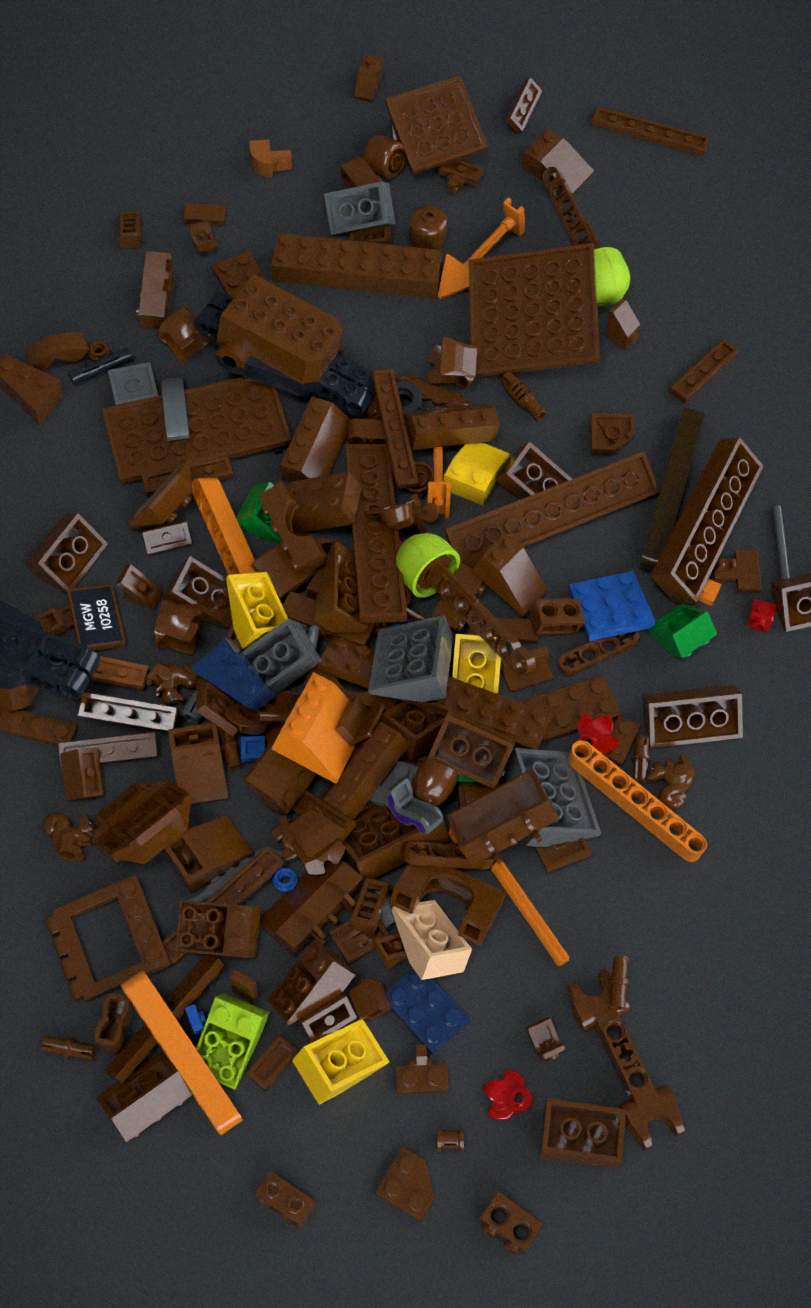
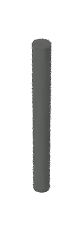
(781, 543)

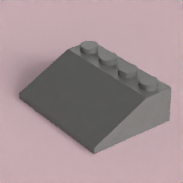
(412, 660)
(565, 791)

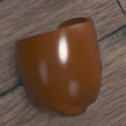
(434, 782)

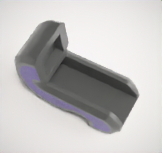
(412, 810)

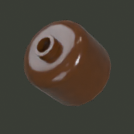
(384, 156)
(427, 227)

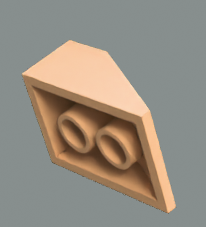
(431, 941)

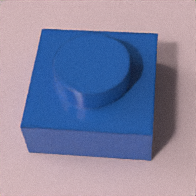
(252, 748)
(196, 1019)

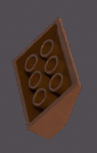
(380, 841)

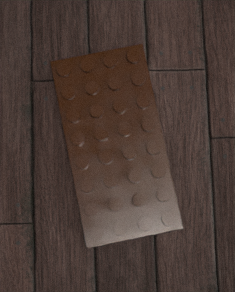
(222, 418)

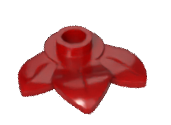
(598, 732)
(503, 1096)

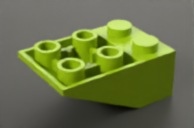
(230, 1037)

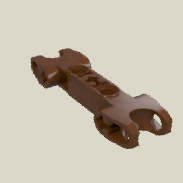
(644, 1101)

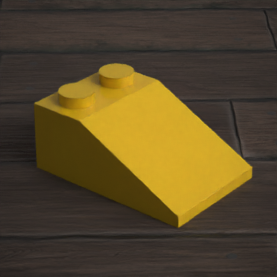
(475, 471)
(253, 606)
(476, 662)
(339, 1060)

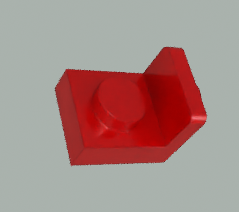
(761, 615)

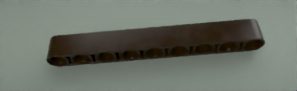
(672, 487)

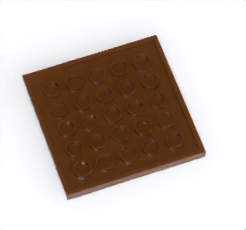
(534, 310)

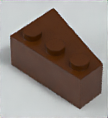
(156, 289)
(30, 387)

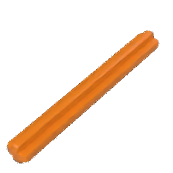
(530, 913)

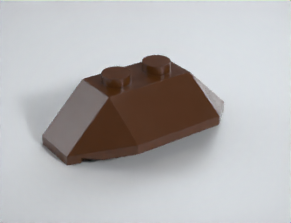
(166, 500)

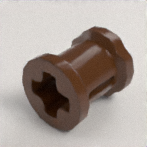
(449, 1139)

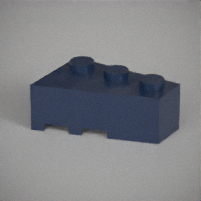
(234, 674)

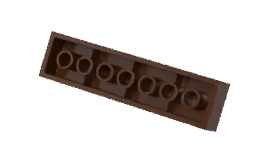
(356, 265)
(707, 521)

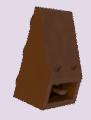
(198, 762)
(206, 852)
(218, 929)
(311, 983)

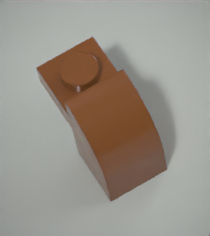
(266, 161)

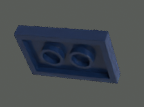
(426, 1010)

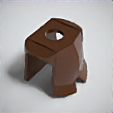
(181, 335)
(453, 363)
(177, 626)
(314, 840)

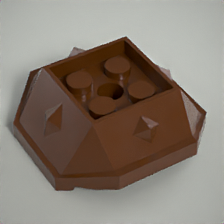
(142, 821)

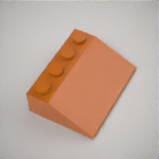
(310, 730)

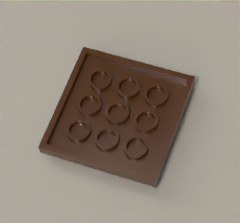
(436, 124)

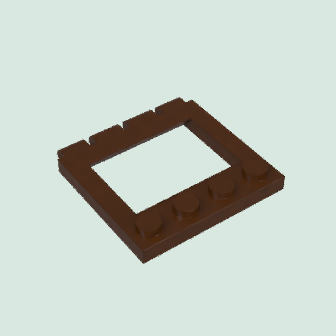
(141, 925)

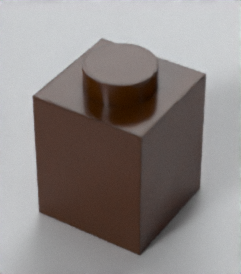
(369, 999)

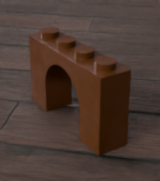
(479, 898)

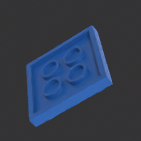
(612, 605)

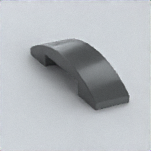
(175, 408)

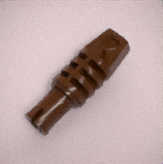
(522, 395)

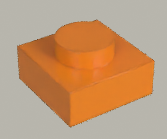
(709, 592)

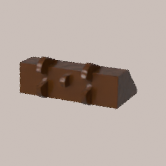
(502, 818)
(311, 906)

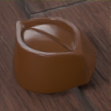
(424, 474)

